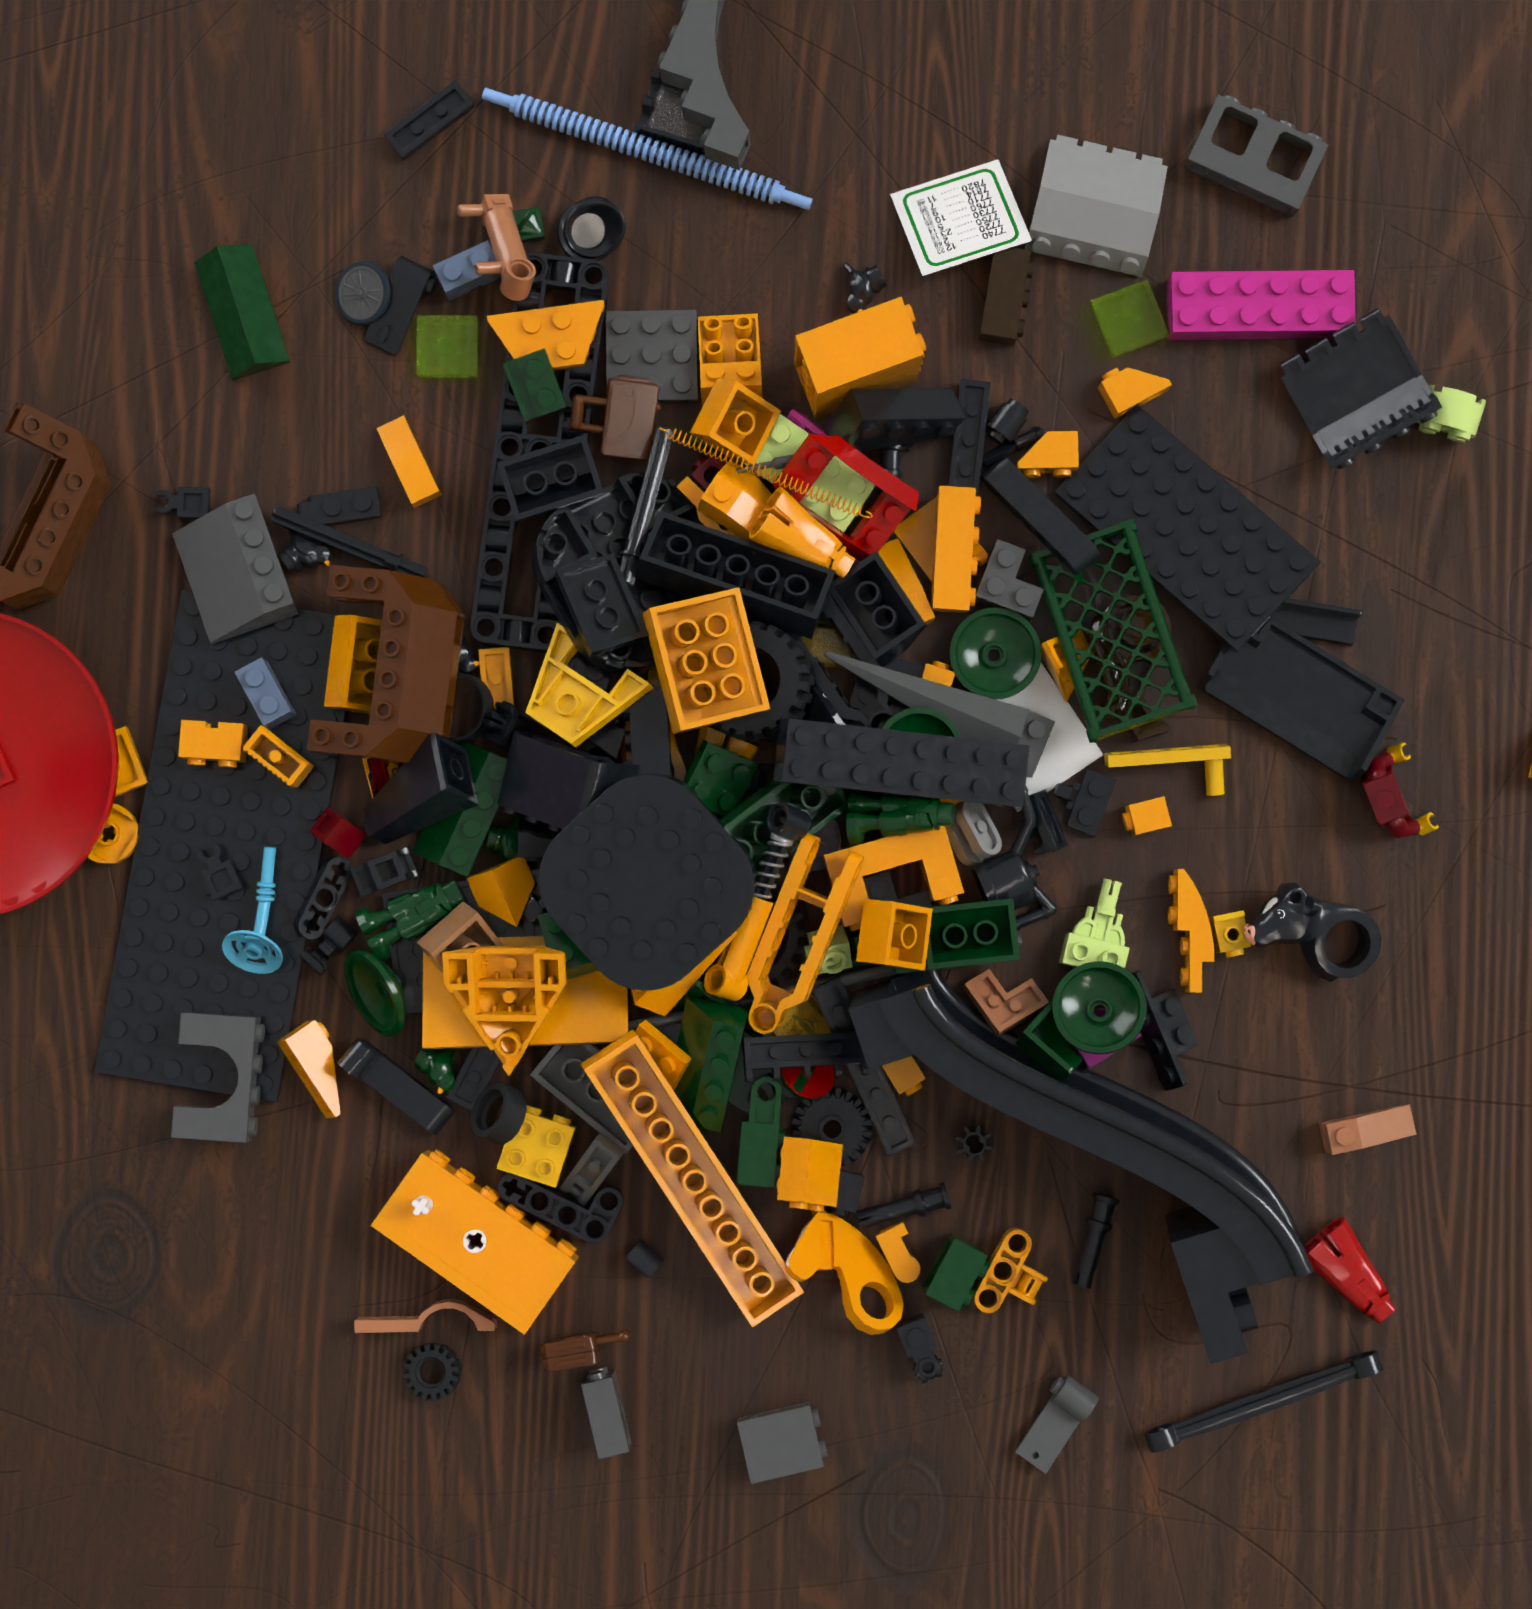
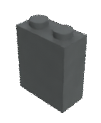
(606, 1412)
(781, 1442)

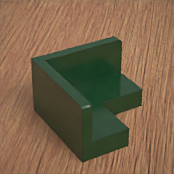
(1044, 1045)

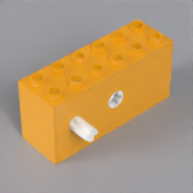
(437, 1219)

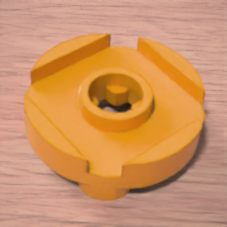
(124, 841)

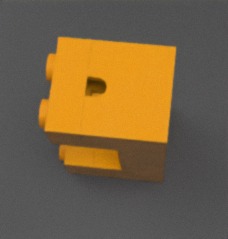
(928, 848)

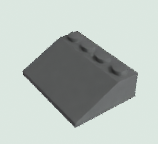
(234, 570)

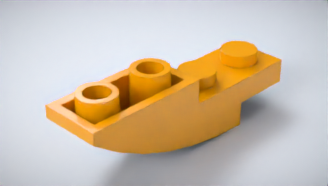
(1190, 916)

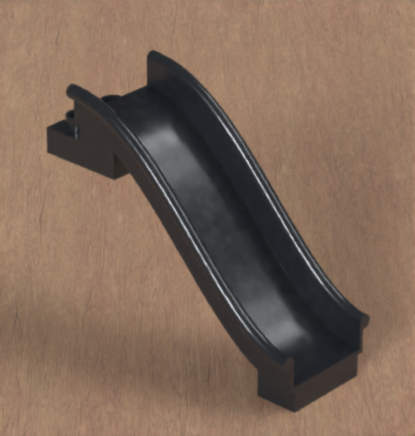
(1237, 1220)

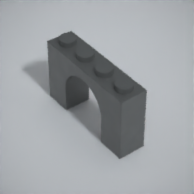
(240, 1039)

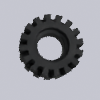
(414, 1377)

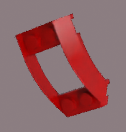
(888, 508)

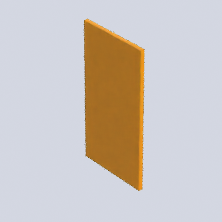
(586, 1011)

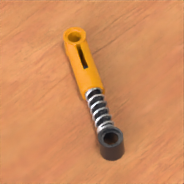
(728, 976)

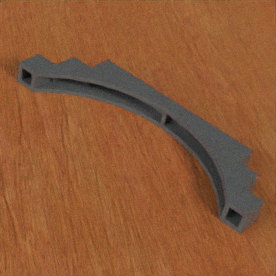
(694, 67)

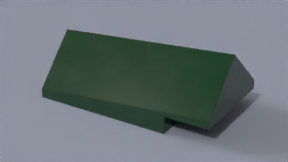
(241, 310)
(971, 935)

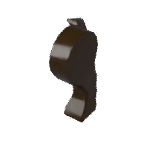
(1122, 658)

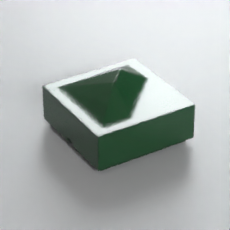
(529, 224)

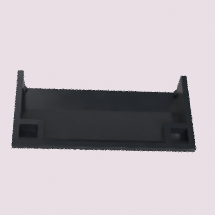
(1304, 698)

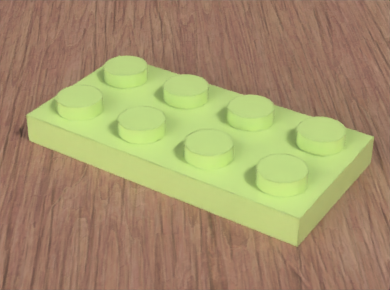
(836, 477)

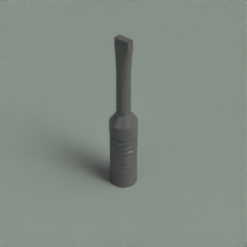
(776, 463)

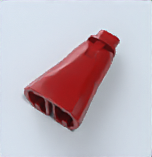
(1346, 1267)

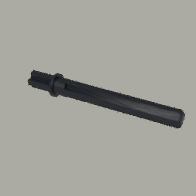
(645, 504)
(346, 543)

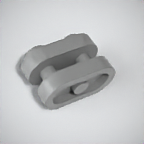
(973, 833)

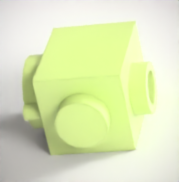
(838, 954)

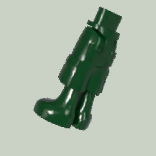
(898, 815)
(413, 915)

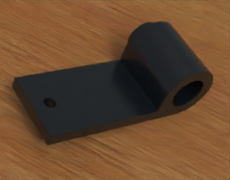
(408, 285)

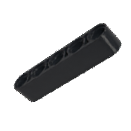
(1040, 515)

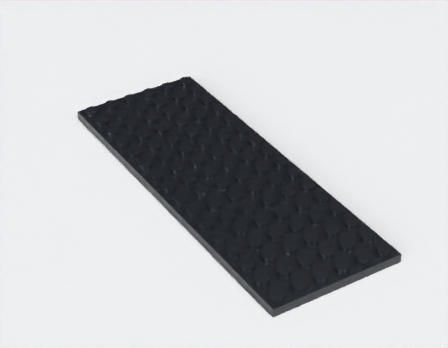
(170, 925)

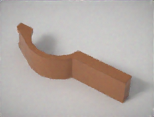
(384, 1324)

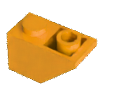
(1052, 454)

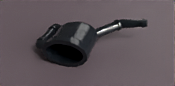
(1012, 877)

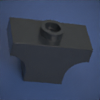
(383, 872)

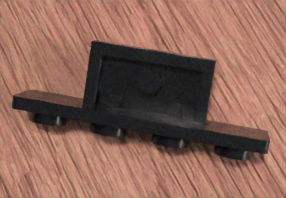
(1166, 1034)

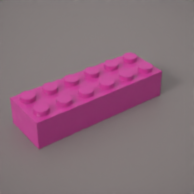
(1259, 304)

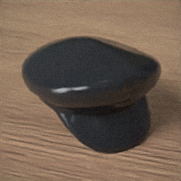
(591, 228)

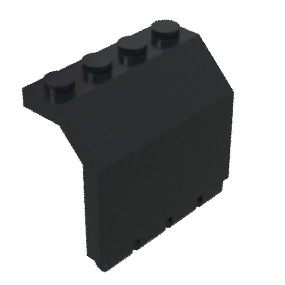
(1359, 389)

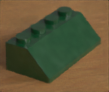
(459, 838)
(712, 1038)

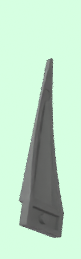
(971, 713)

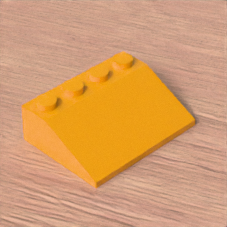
(706, 660)

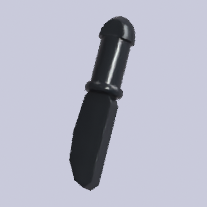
(1017, 443)

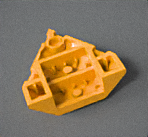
(506, 993)

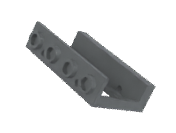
(1249, 171)

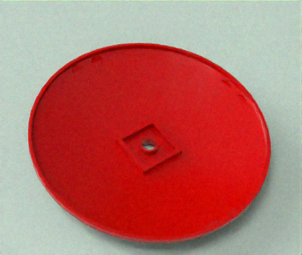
(53, 763)

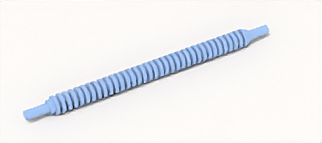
(541, 113)

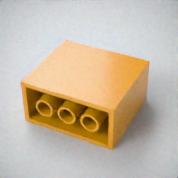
(859, 352)

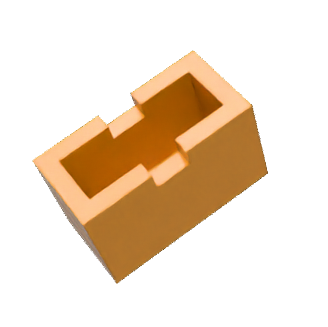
(221, 744)

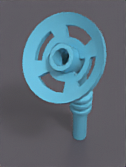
(256, 939)

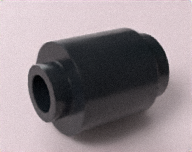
(1007, 422)

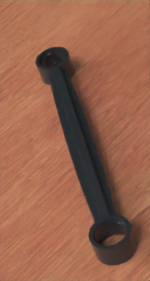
(1255, 1404)

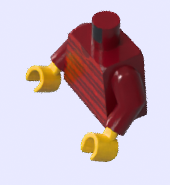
(1387, 797)

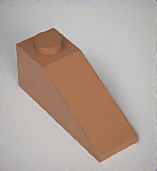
(1367, 1129)

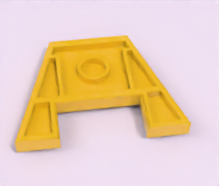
(570, 702)

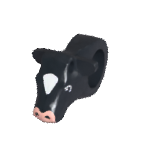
(1301, 919)

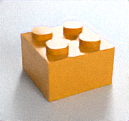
(735, 420)
(894, 934)

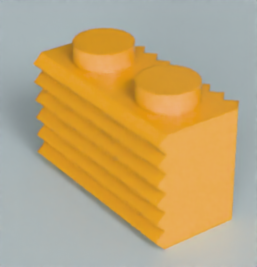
(278, 757)

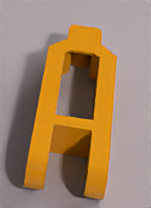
(771, 1001)

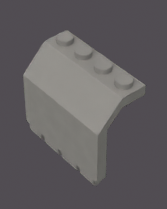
(1097, 205)

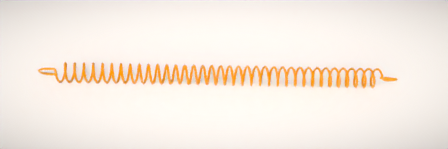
(757, 471)

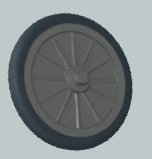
(362, 293)

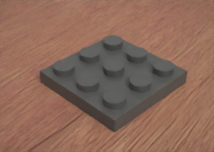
(655, 347)

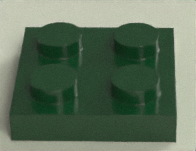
(720, 777)

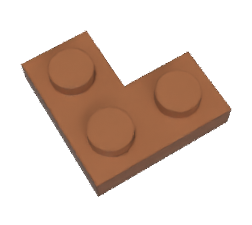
(1004, 1009)

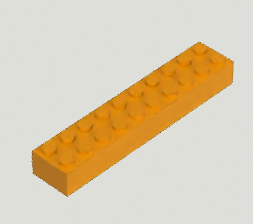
(692, 1177)

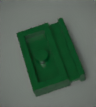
(534, 384)

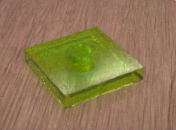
(1129, 318)
(447, 346)

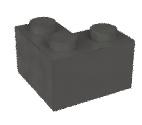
(1001, 588)

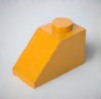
(1130, 387)

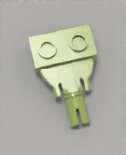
(1097, 937)

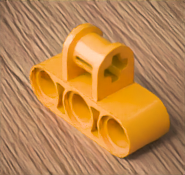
(1018, 1278)

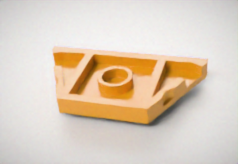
(561, 330)

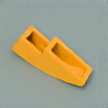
(408, 461)

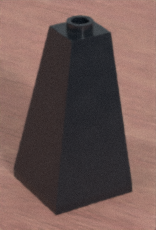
(423, 791)

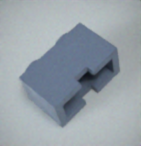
(458, 272)
(265, 693)

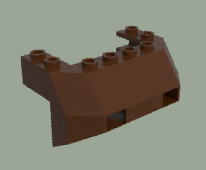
(53, 511)
(413, 666)

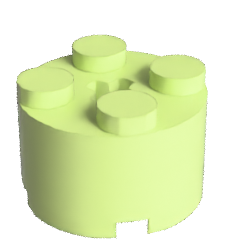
(1458, 417)

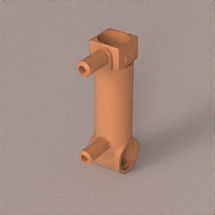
(511, 260)

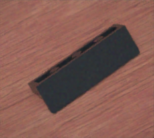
(1319, 620)

